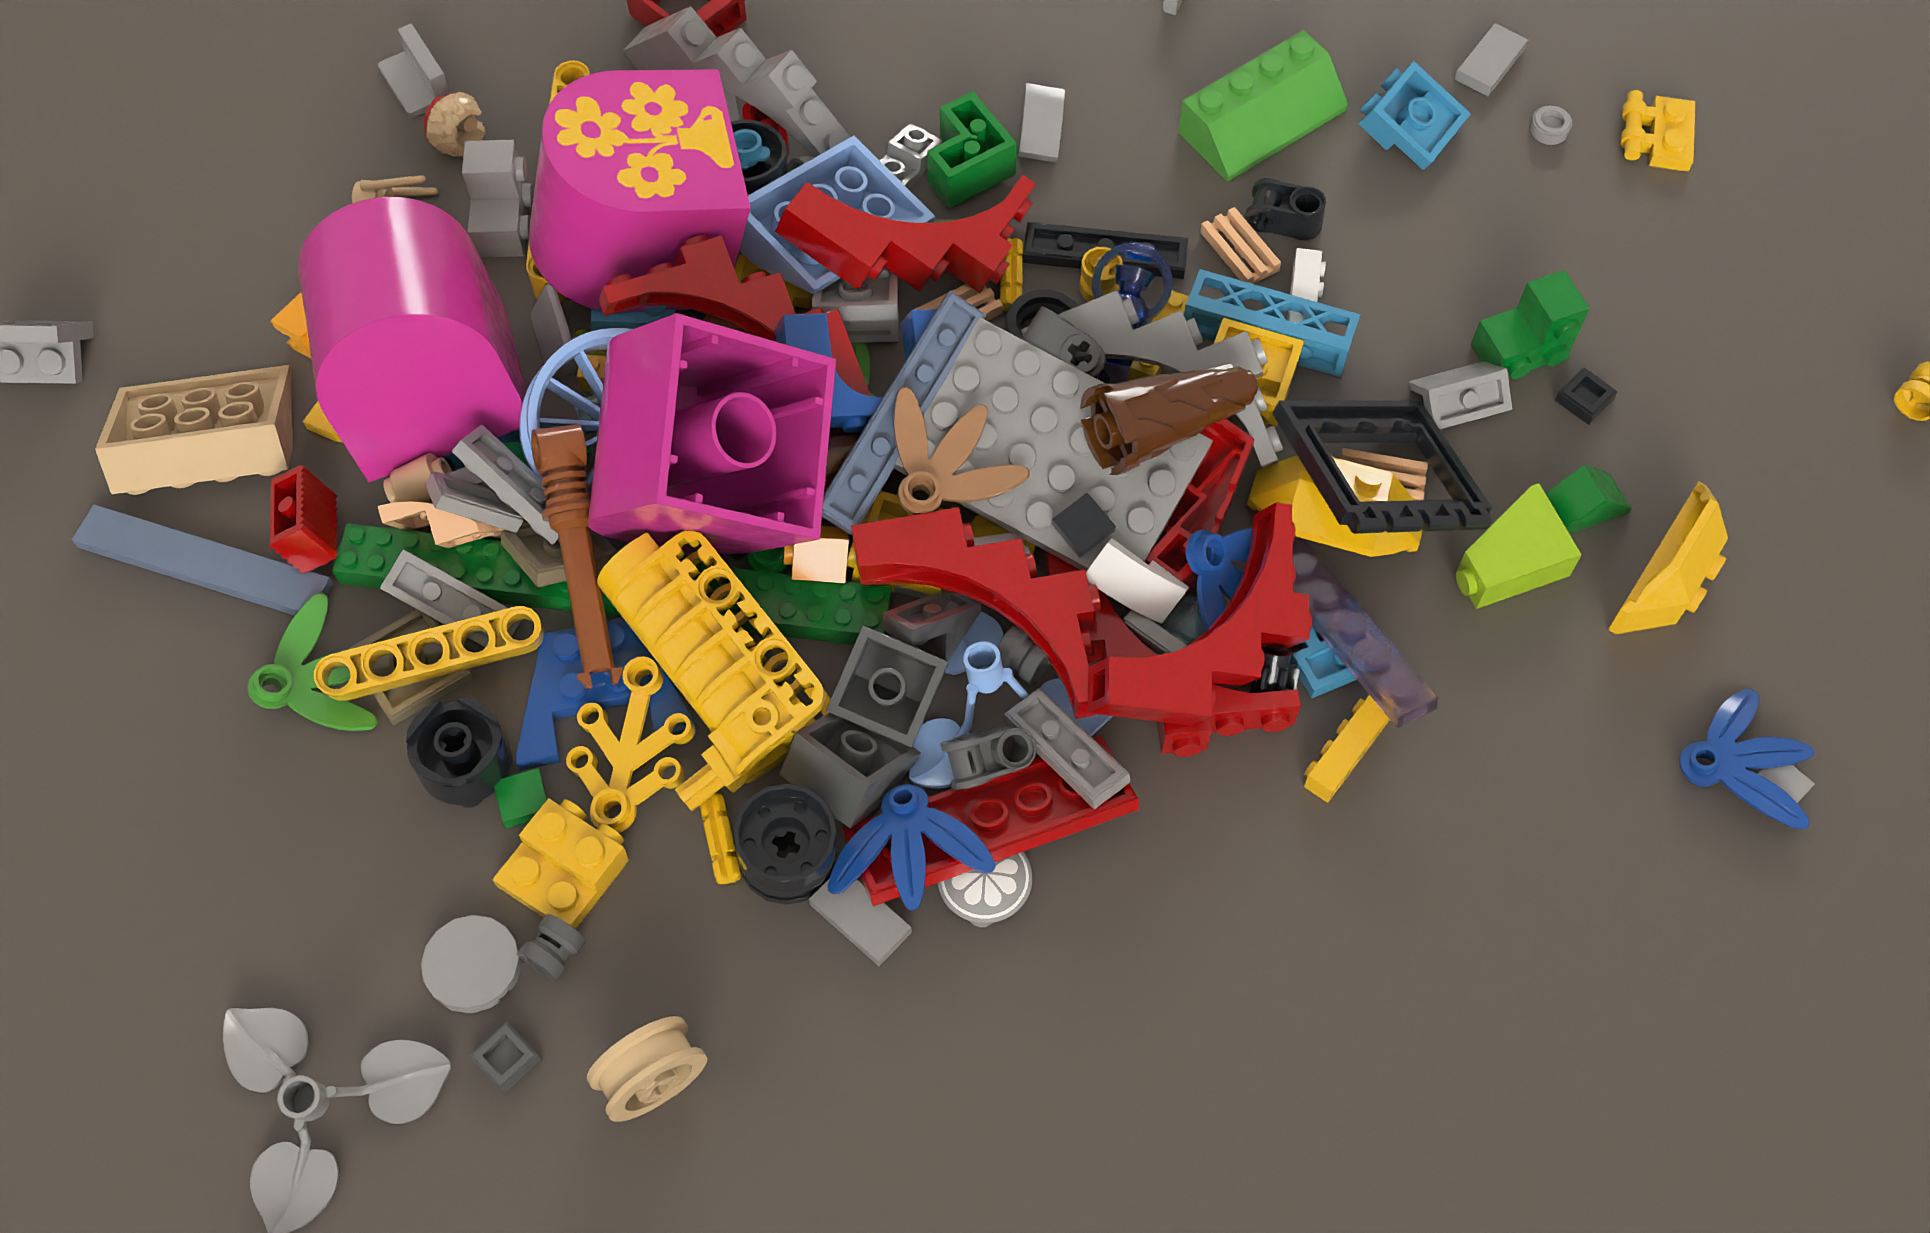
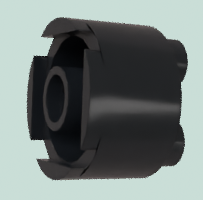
(458, 751)

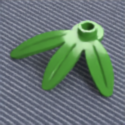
(297, 680)

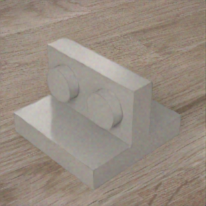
(867, 312)
(42, 351)

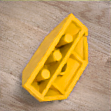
(1313, 520)
(1677, 567)

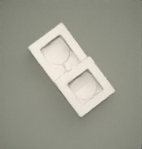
(1134, 583)

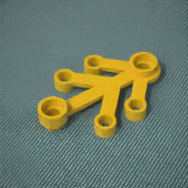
(629, 752)

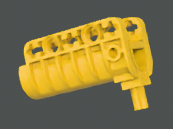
(711, 662)

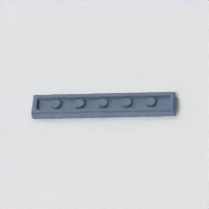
(876, 450)
(198, 560)

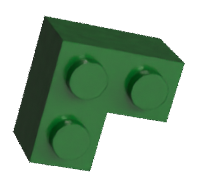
(973, 151)
(1537, 330)

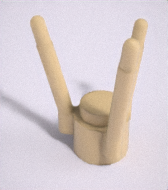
(387, 188)

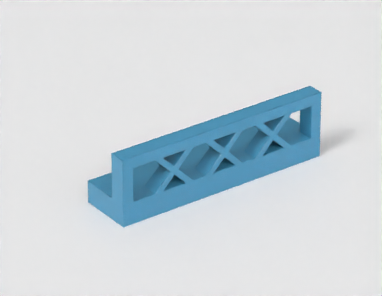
(1321, 349)

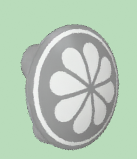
(992, 895)

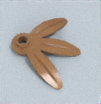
(936, 474)

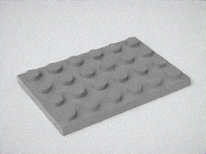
(1038, 425)

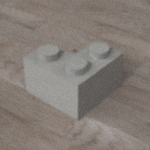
(498, 197)

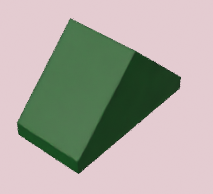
(1587, 499)

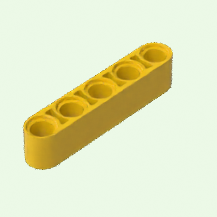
(408, 648)

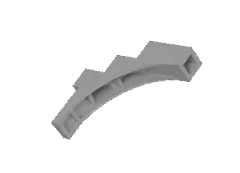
(773, 85)
(1172, 345)

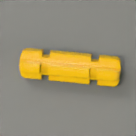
(1012, 278)
(720, 840)

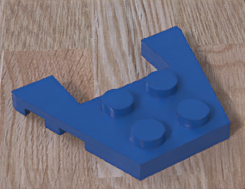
(559, 694)

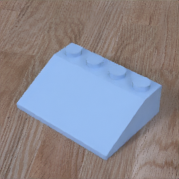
(844, 173)

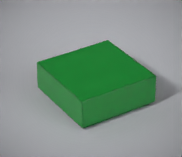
(520, 797)

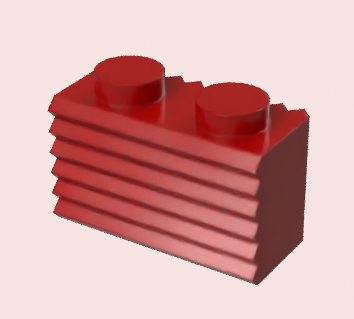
(302, 519)

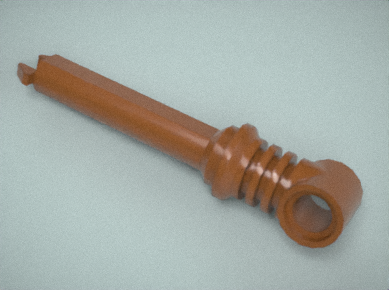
(560, 458)

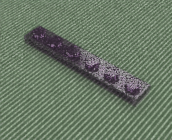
(1360, 641)

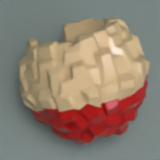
(452, 122)

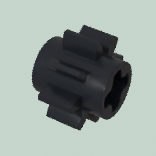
(1277, 672)

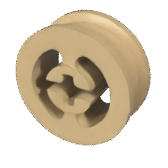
(646, 1068)

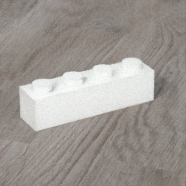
(1305, 278)

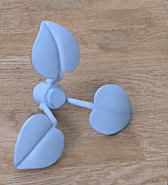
(985, 674)

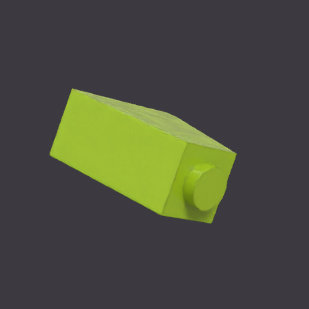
(1518, 552)

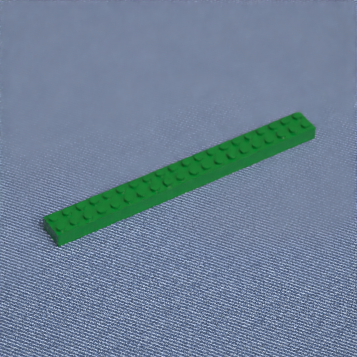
(796, 607)

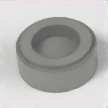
(1550, 125)

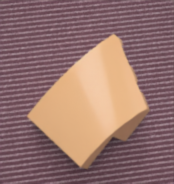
(447, 528)

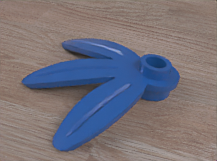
(1211, 559)
(1733, 759)
(904, 820)

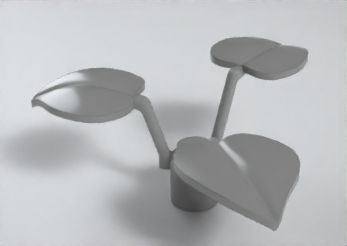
(292, 1181)

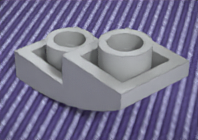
(1041, 122)
(908, 154)

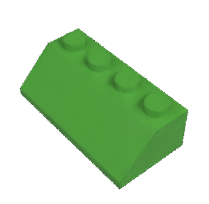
(1263, 106)

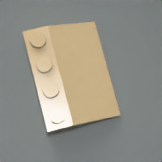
(198, 430)

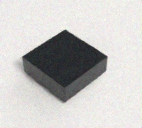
(1586, 395)
(1083, 525)

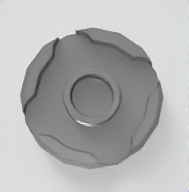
(471, 964)

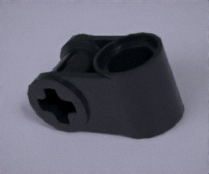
(1290, 209)

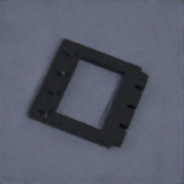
(1317, 422)

